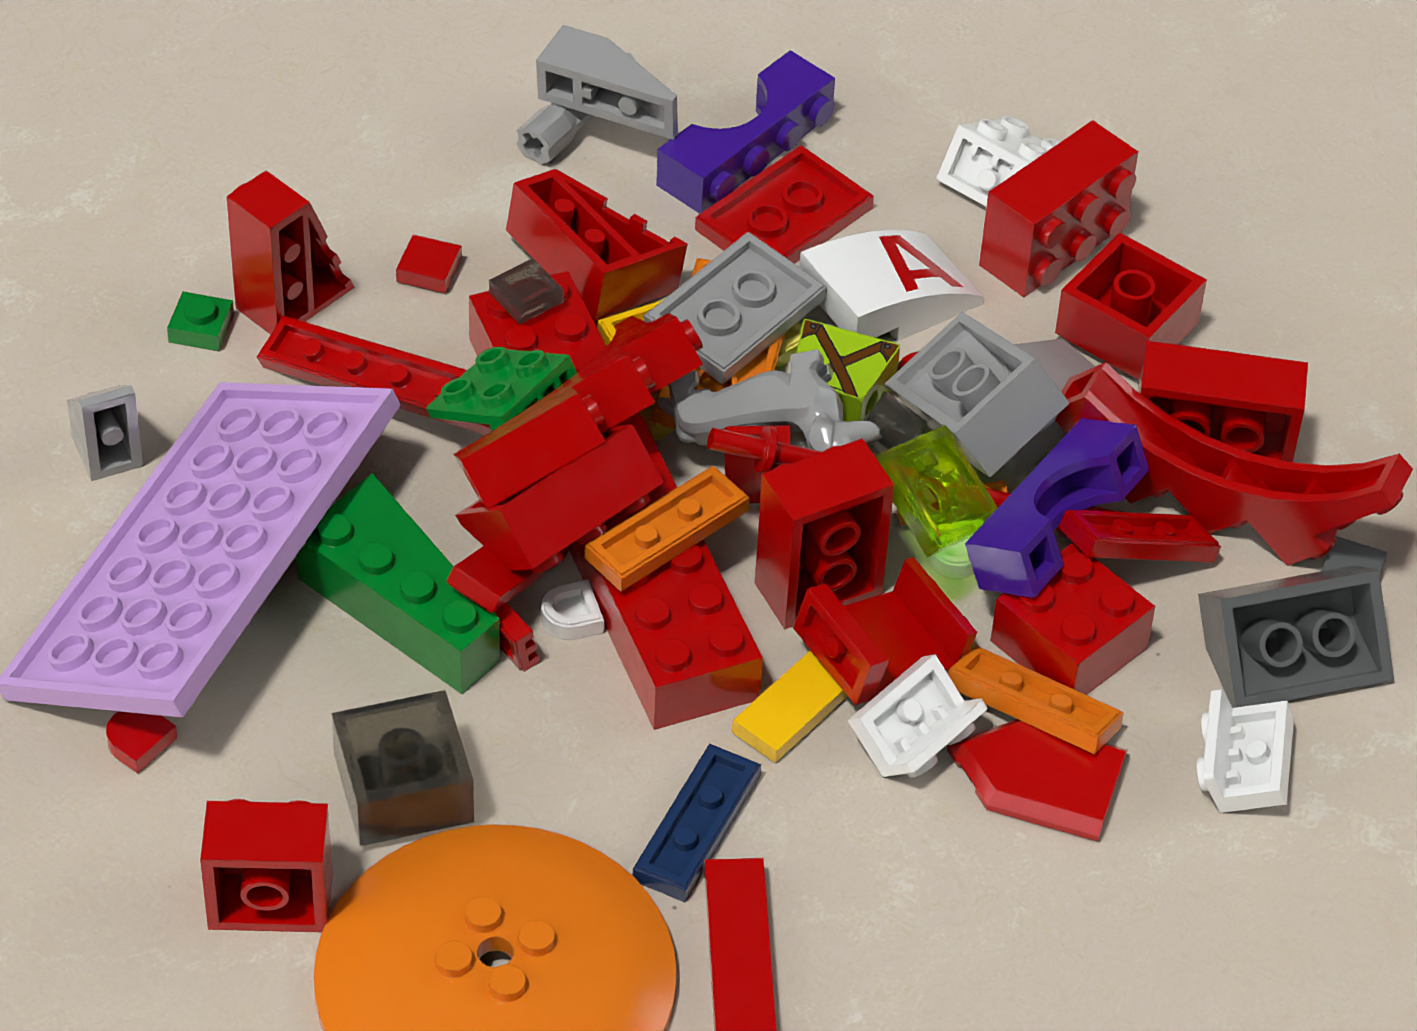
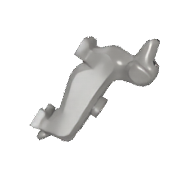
(769, 399)

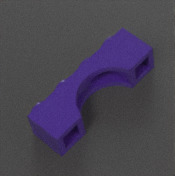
(712, 162)
(1087, 468)

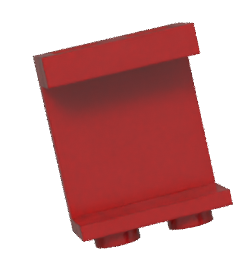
(883, 635)

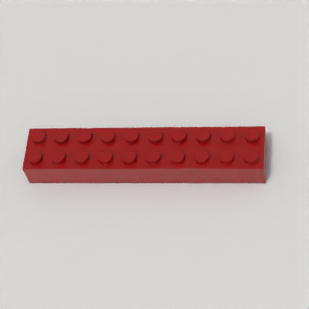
(679, 623)

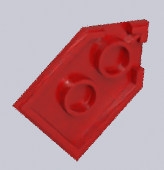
(1041, 777)

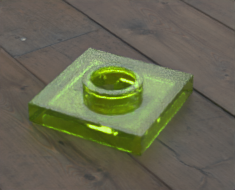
(943, 467)

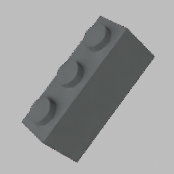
(1298, 635)

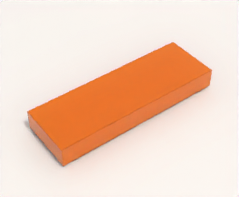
(666, 528)
(1036, 699)

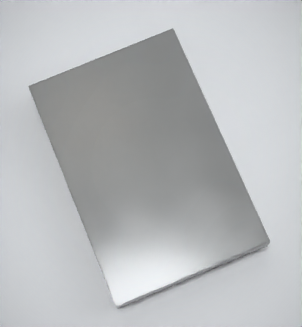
(741, 304)

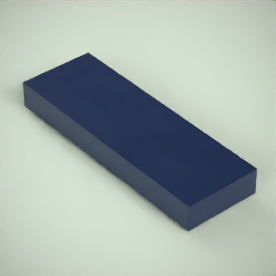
(696, 822)

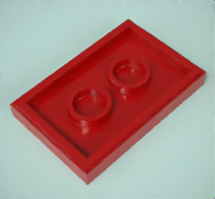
(787, 206)

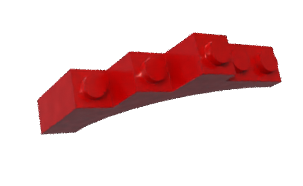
(574, 415)
(1221, 486)

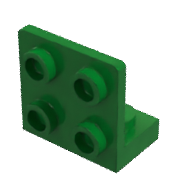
(501, 386)

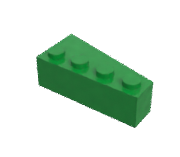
(393, 581)

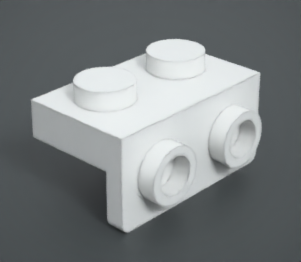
(915, 719)
(1246, 753)

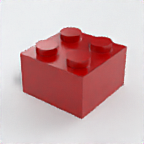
(1127, 299)
(1077, 626)
(266, 865)

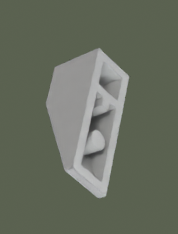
(604, 81)

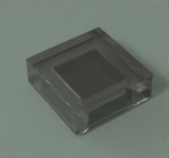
(526, 291)

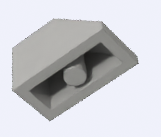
(106, 431)

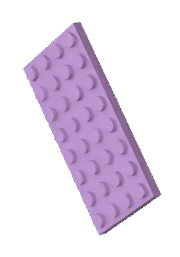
(198, 548)

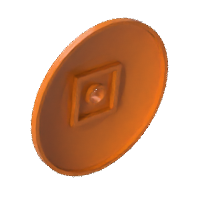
(573, 920)

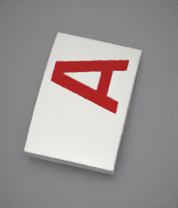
(889, 282)

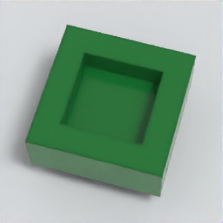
(200, 321)

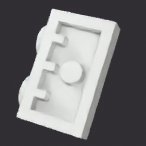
(988, 154)

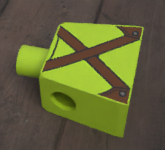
(858, 364)

